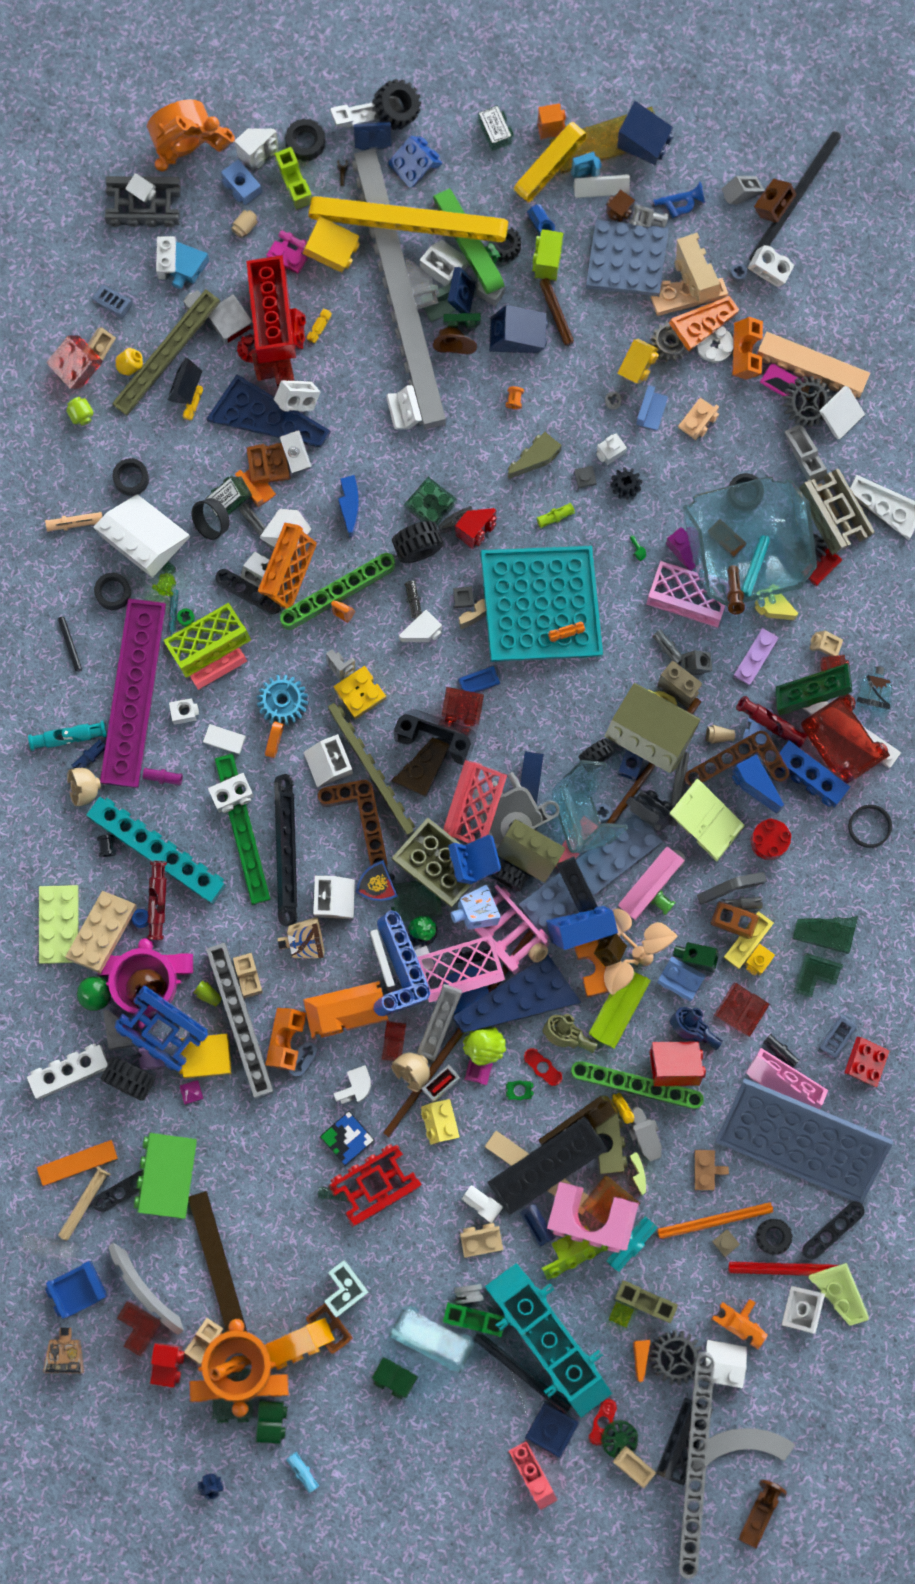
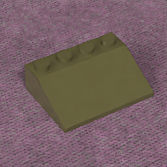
(652, 728)
(429, 862)

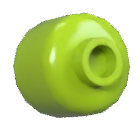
(79, 411)

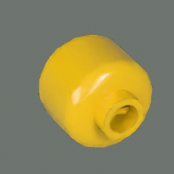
(129, 362)

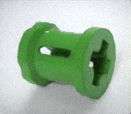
(663, 902)

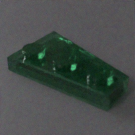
(827, 933)

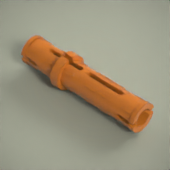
(235, 1364)

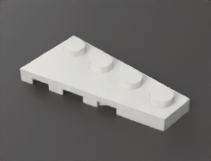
(886, 504)

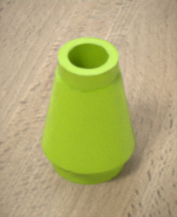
(207, 994)

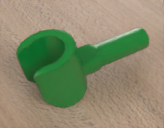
(640, 554)

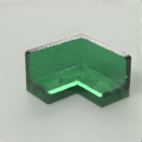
(814, 969)

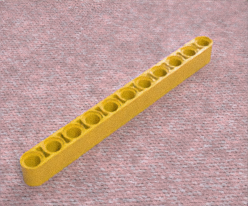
(409, 219)

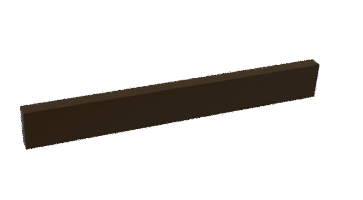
(216, 1259)

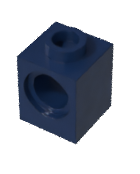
(625, 771)

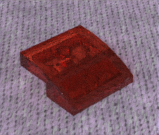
(741, 1009)

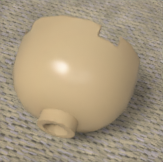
(83, 786)
(412, 1069)

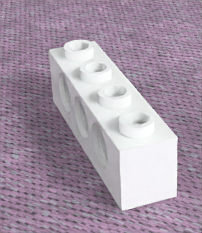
(42, 1089)

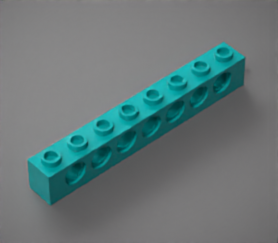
(98, 815)

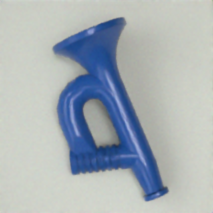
(696, 193)

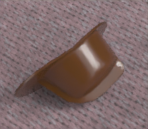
(453, 340)

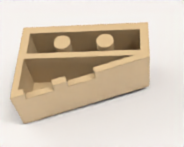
(695, 270)

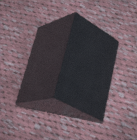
(185, 382)

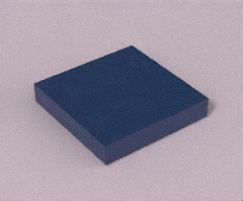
(461, 291)
(552, 1430)

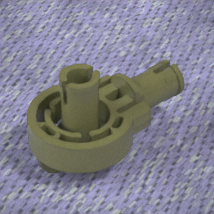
(566, 1033)

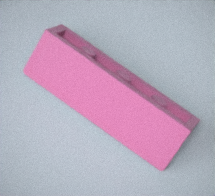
(651, 883)

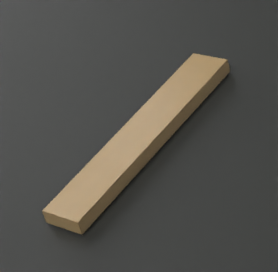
(512, 1153)

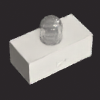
(295, 451)

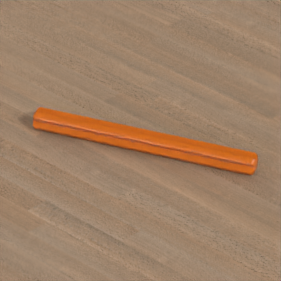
(715, 1220)

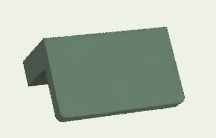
(443, 307)

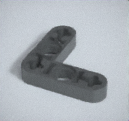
(731, 885)

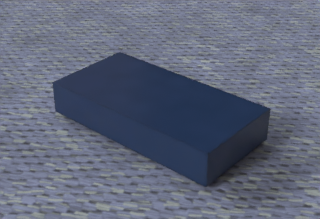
(537, 1225)

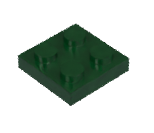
(471, 320)

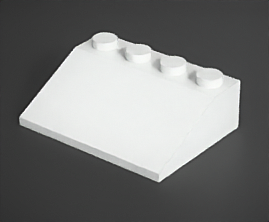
(141, 534)

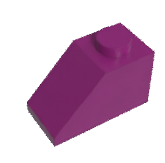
(680, 546)

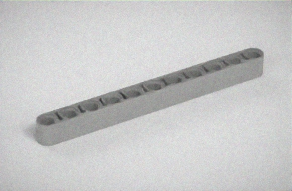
(696, 1474)

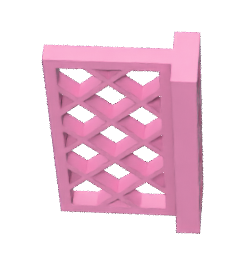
(681, 606)
(470, 983)

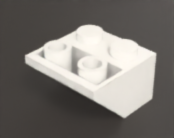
(256, 145)
(441, 260)
(328, 761)
(333, 897)

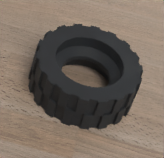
(311, 127)

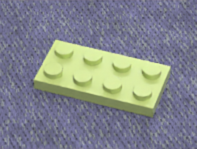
(57, 922)

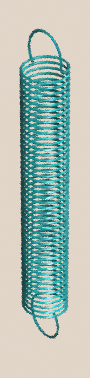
(172, 611)

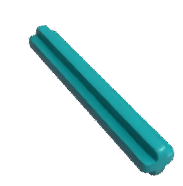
(755, 565)

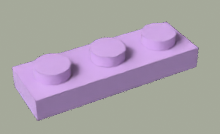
(756, 657)

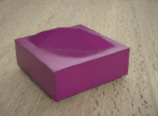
(191, 1092)

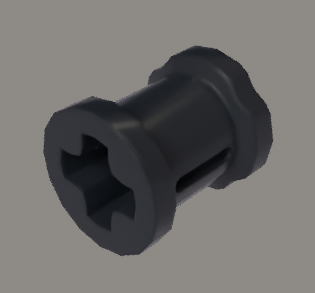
(106, 845)

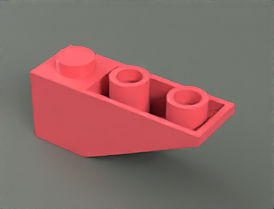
(533, 1475)

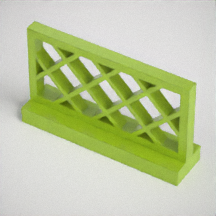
(214, 649)

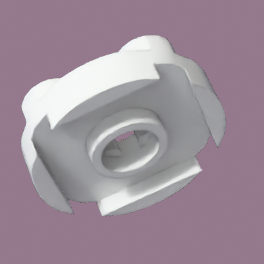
(724, 348)

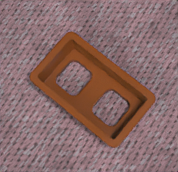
(733, 926)
(335, 1323)

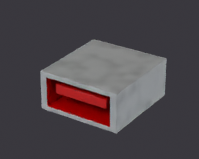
(230, 319)
(441, 1084)

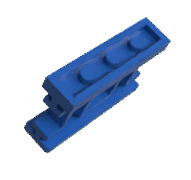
(170, 1016)

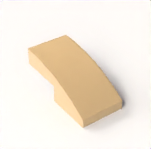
(247, 975)
(203, 1337)

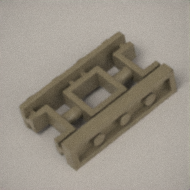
(825, 518)

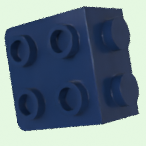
(372, 135)

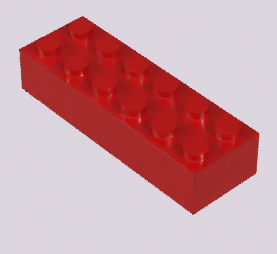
(271, 309)

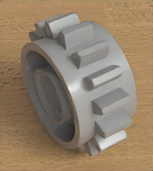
(667, 350)

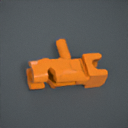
(741, 1325)

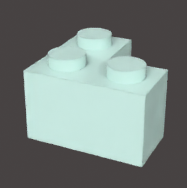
(350, 1289)

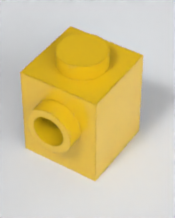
(759, 960)

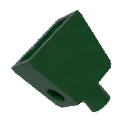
(706, 956)

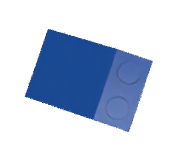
(756, 782)

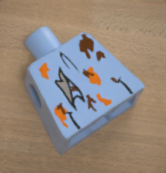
(477, 909)

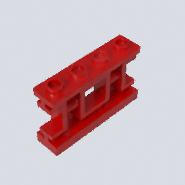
(382, 1197)

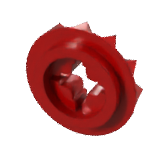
(242, 348)

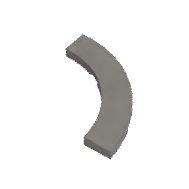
(141, 1291)
(746, 1439)

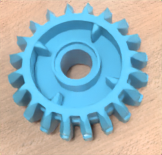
(282, 688)

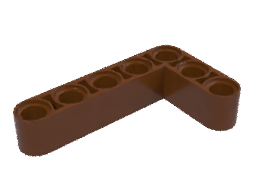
(737, 757)
(366, 818)

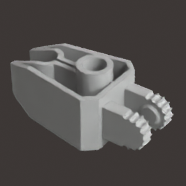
(645, 1134)

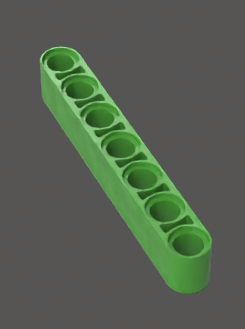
(472, 249)
(342, 583)
(626, 1087)

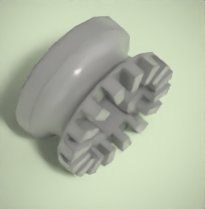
(609, 396)

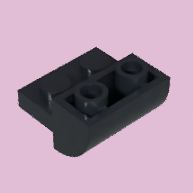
(651, 809)

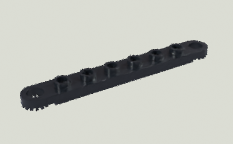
(285, 850)

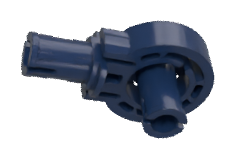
(693, 1027)

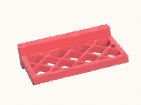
(463, 800)

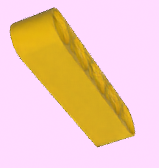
(550, 162)

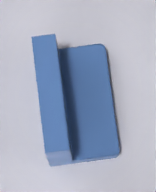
(651, 409)

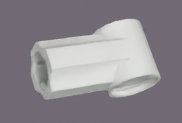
(484, 1205)

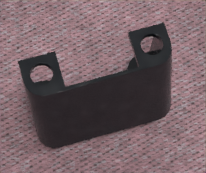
(461, 737)

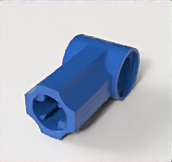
(540, 219)

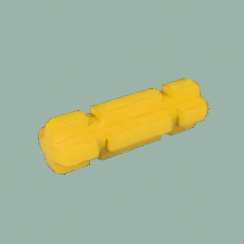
(319, 325)
(188, 413)
(623, 1108)

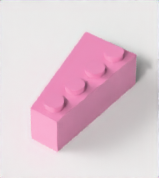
(784, 1079)

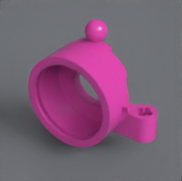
(122, 967)

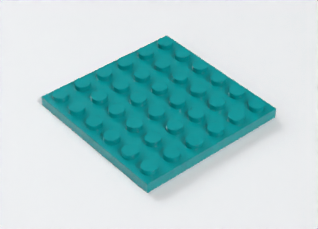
(536, 593)

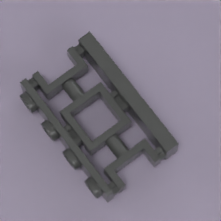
(143, 216)

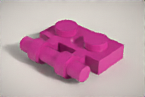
(293, 259)

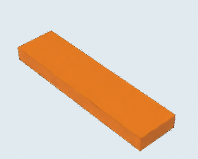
(77, 1163)

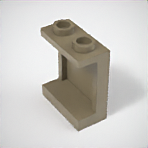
(679, 684)

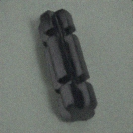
(477, 956)

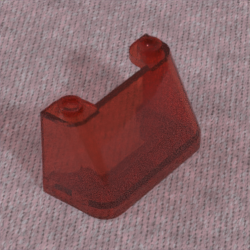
(843, 740)

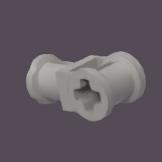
(647, 217)

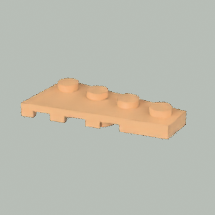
(677, 296)

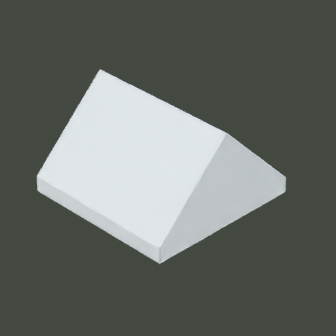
(274, 528)
(803, 1309)

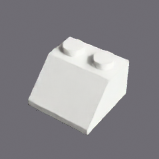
(728, 1361)

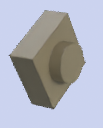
(725, 1243)

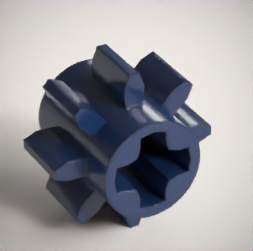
(210, 1486)

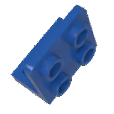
(414, 160)
(474, 860)

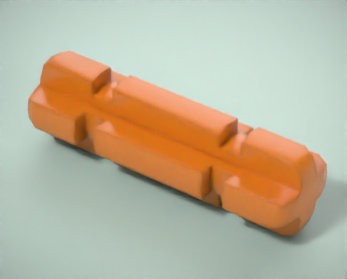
(566, 631)

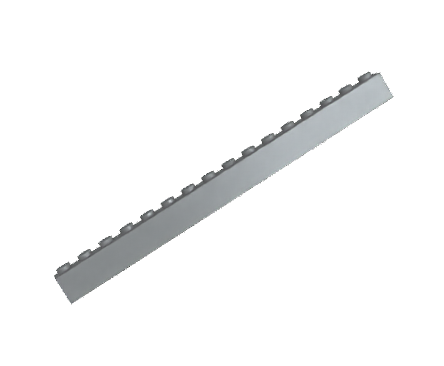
(400, 295)

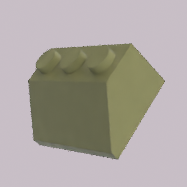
(530, 850)

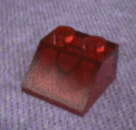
(462, 706)

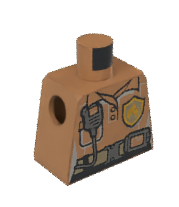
(64, 1354)

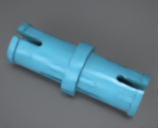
(302, 1472)

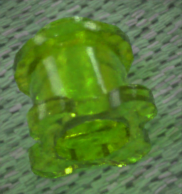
(165, 584)

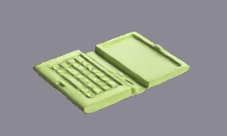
(707, 819)

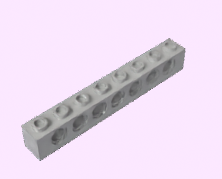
(240, 1021)

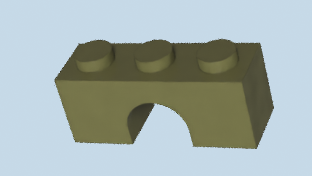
(613, 1160)
(646, 1301)

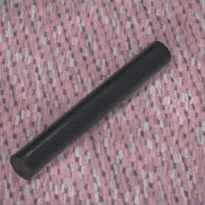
(69, 643)

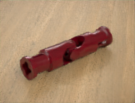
(769, 721)
(157, 886)

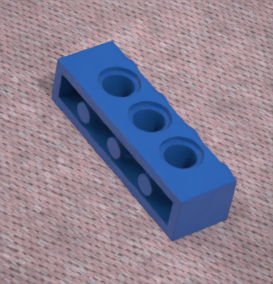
(822, 775)

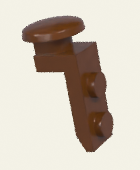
(761, 1513)

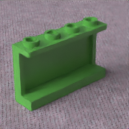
(165, 1175)

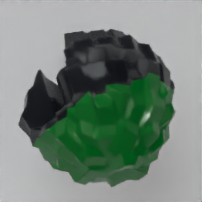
(422, 929)

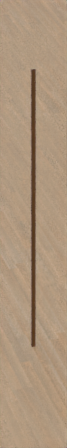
(525, 940)

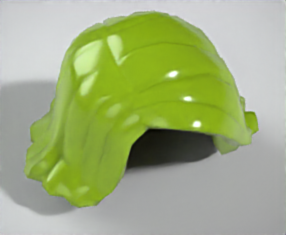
(484, 1046)

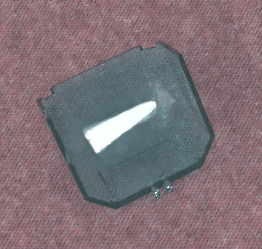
(740, 515)

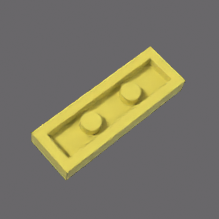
(743, 947)

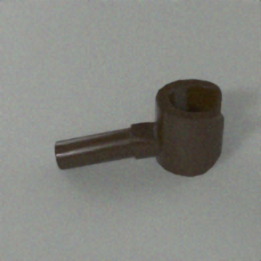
(342, 169)

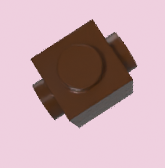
(620, 206)

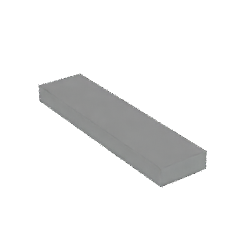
(439, 1022)

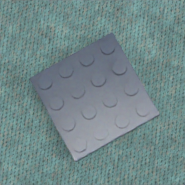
(627, 258)

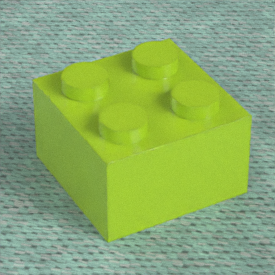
(547, 254)

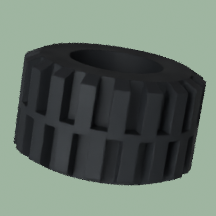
(405, 94)
(417, 542)
(128, 1078)

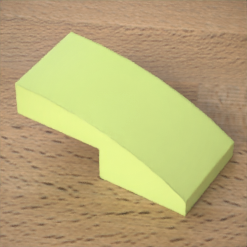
(639, 1180)

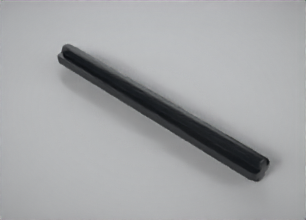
(521, 1371)

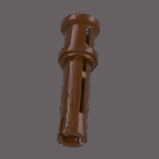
(735, 595)

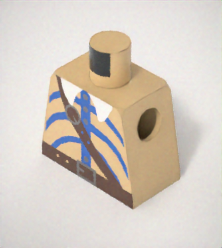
(304, 939)

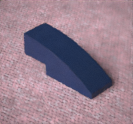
(532, 773)

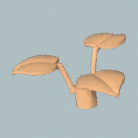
(656, 937)

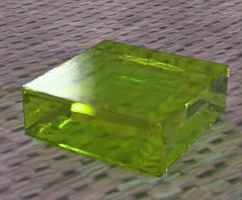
(621, 1314)

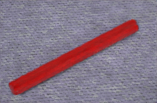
(776, 1268)

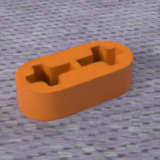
(274, 739)

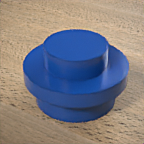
(140, 918)

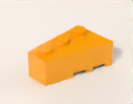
(299, 1342)

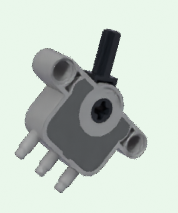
(516, 805)

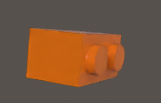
(550, 120)

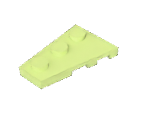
(842, 1293)

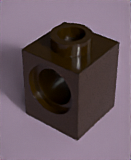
(610, 949)

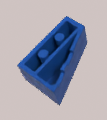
(582, 927)

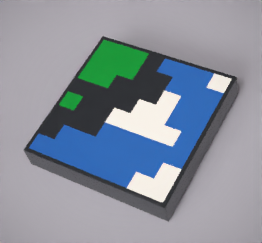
(347, 1138)

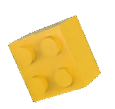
(638, 361)

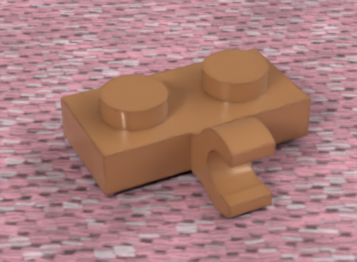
(706, 1170)

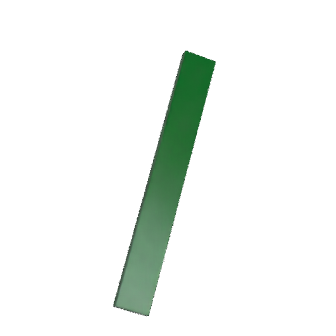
(244, 836)

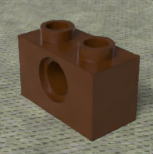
(775, 200)

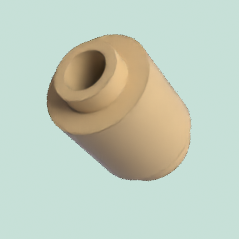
(244, 223)

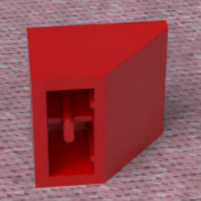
(475, 525)

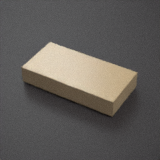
(634, 1467)

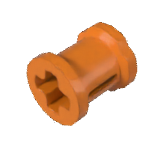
(514, 398)

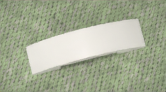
(360, 114)

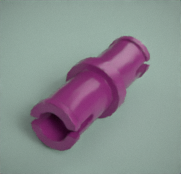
(162, 776)

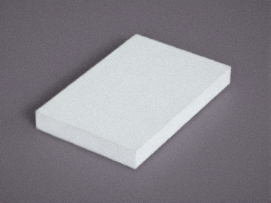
(382, 960)

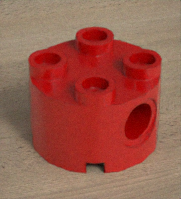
(770, 839)

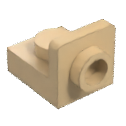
(826, 643)

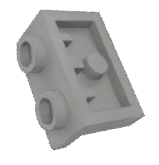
(336, 664)

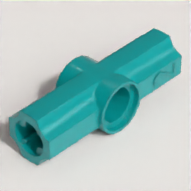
(638, 1237)

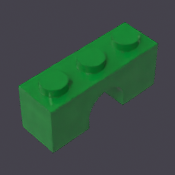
(472, 1319)

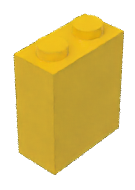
(331, 245)
(208, 1058)

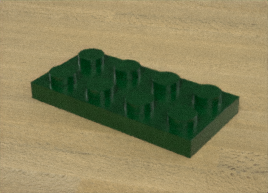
(813, 689)

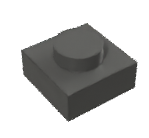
(585, 477)
(463, 597)

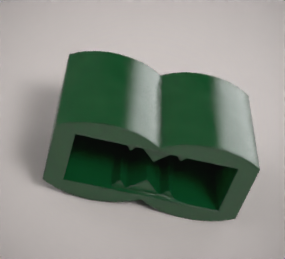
(394, 1377)
(270, 1421)

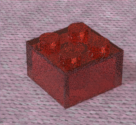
(74, 362)

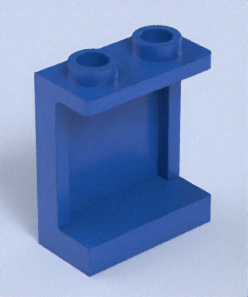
(76, 1290)

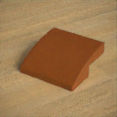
(268, 463)

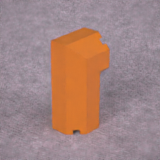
(343, 1009)

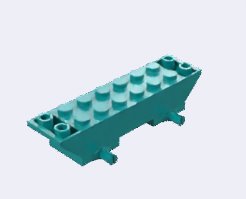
(549, 1340)

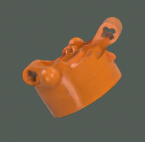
(182, 129)
(259, 1381)

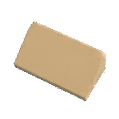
(101, 342)

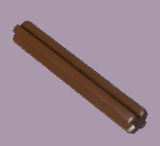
(556, 312)

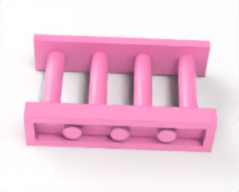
(511, 962)

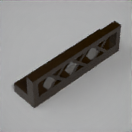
(596, 1112)

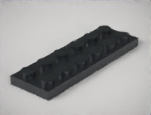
(547, 1165)

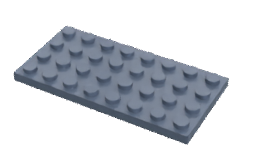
(803, 1141)

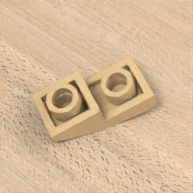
(469, 618)

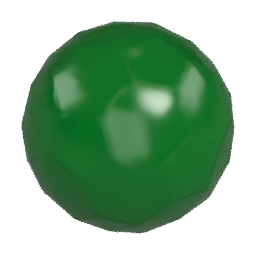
(93, 993)

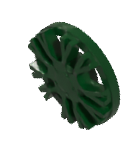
(619, 1438)

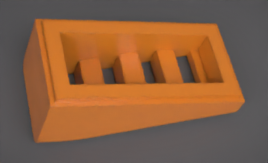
(342, 611)
(641, 1352)

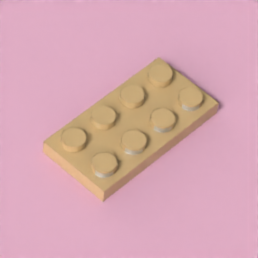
(101, 932)

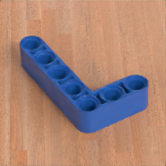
(402, 967)

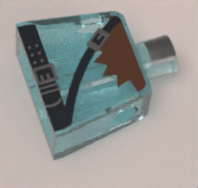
(875, 691)

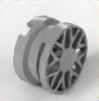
(468, 1294)

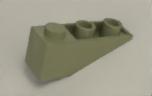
(538, 455)

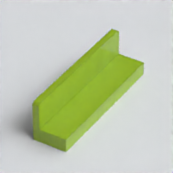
(618, 1011)

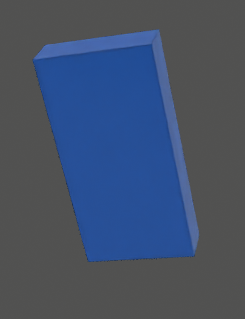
(479, 680)

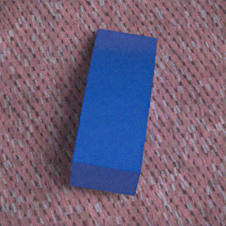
(349, 503)

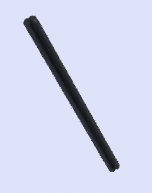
(800, 189)

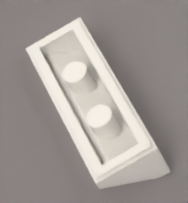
(601, 186)

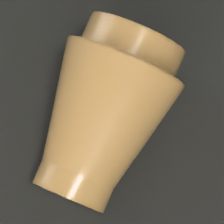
(719, 734)

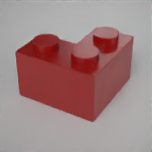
(166, 1364)

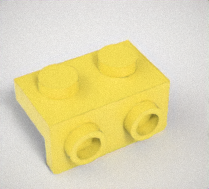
(439, 1121)

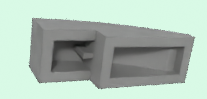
(806, 453)

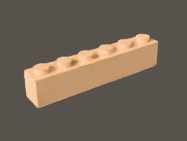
(812, 363)

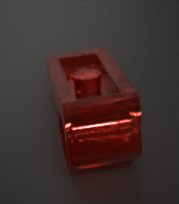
(393, 1040)

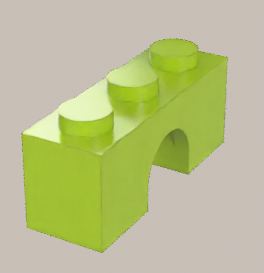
(292, 177)

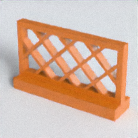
(280, 565)

